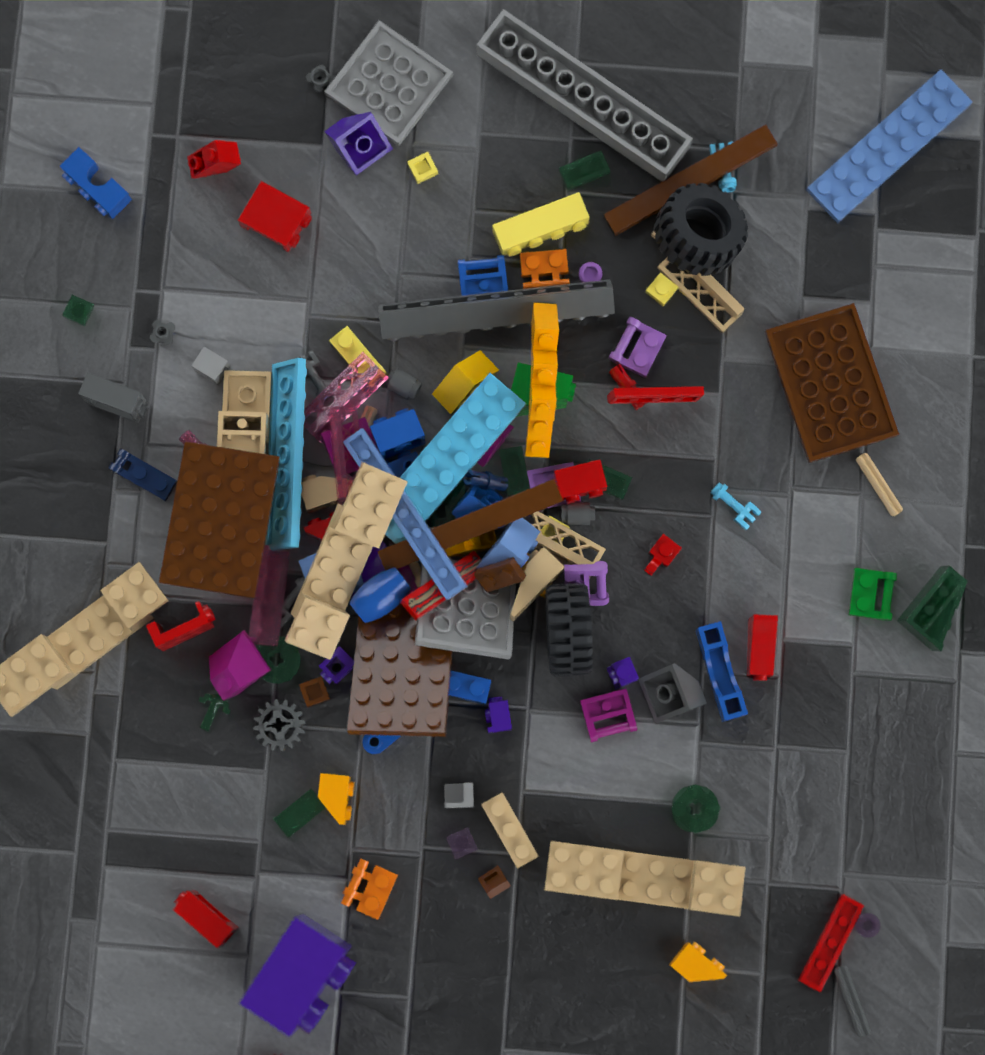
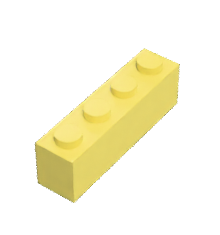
(541, 224)

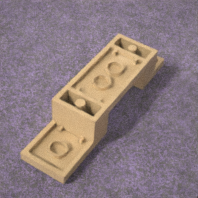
(245, 411)
(341, 558)
(80, 641)
(645, 878)

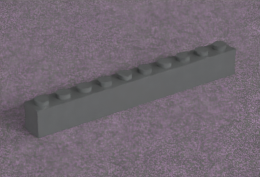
(493, 309)

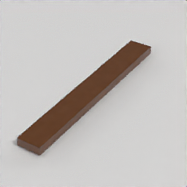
(704, 172)
(478, 522)

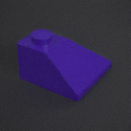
(359, 141)

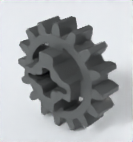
(278, 714)

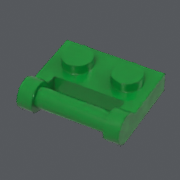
(864, 594)

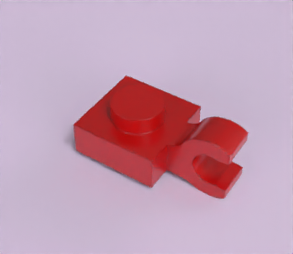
(663, 552)

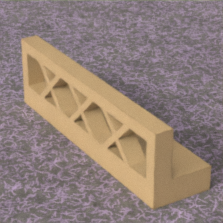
(711, 287)
(561, 553)

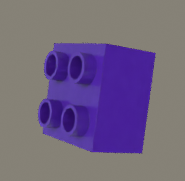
(296, 975)

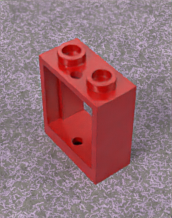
(204, 918)

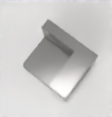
(210, 365)
(459, 795)

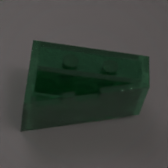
(933, 608)

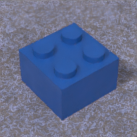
(397, 433)

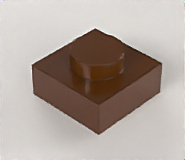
(314, 691)
(494, 882)

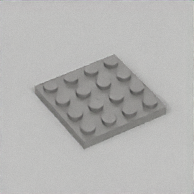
(390, 81)
(470, 621)

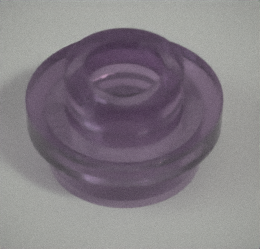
(874, 928)

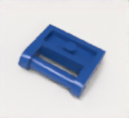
(482, 282)

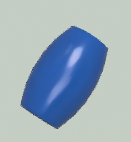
(380, 595)

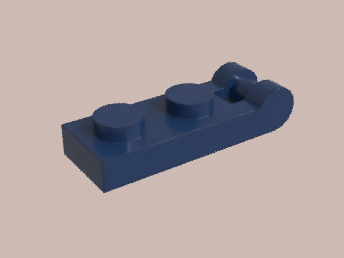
(143, 475)

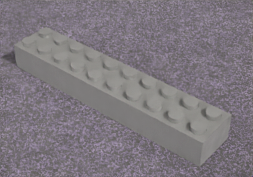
(583, 96)

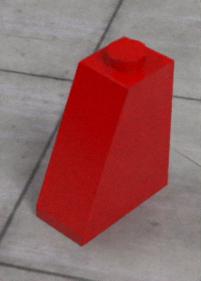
(761, 646)

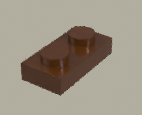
(500, 574)

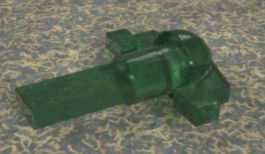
(216, 702)

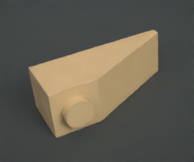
(319, 492)
(540, 572)

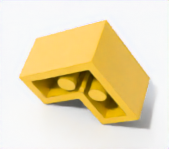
(463, 381)

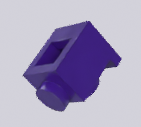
(340, 657)
(622, 673)
(498, 715)

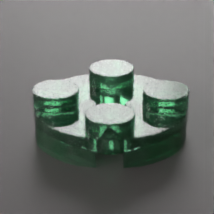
(291, 661)
(709, 808)

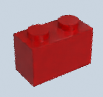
(581, 481)

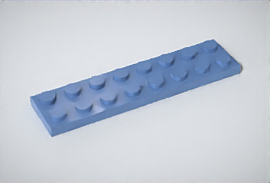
(889, 146)

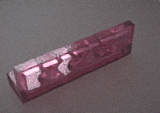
(361, 388)
(338, 449)
(269, 598)

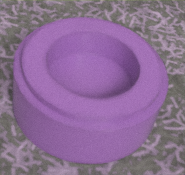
(590, 272)

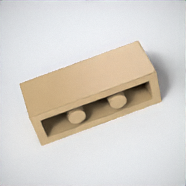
(509, 830)

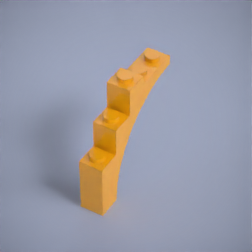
(543, 379)

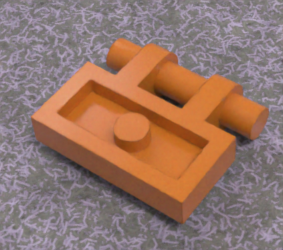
(544, 264)
(376, 891)

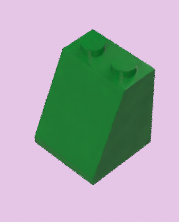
(521, 387)

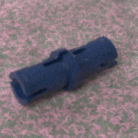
(486, 480)

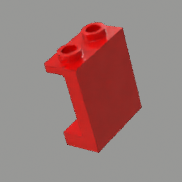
(275, 216)
(183, 632)

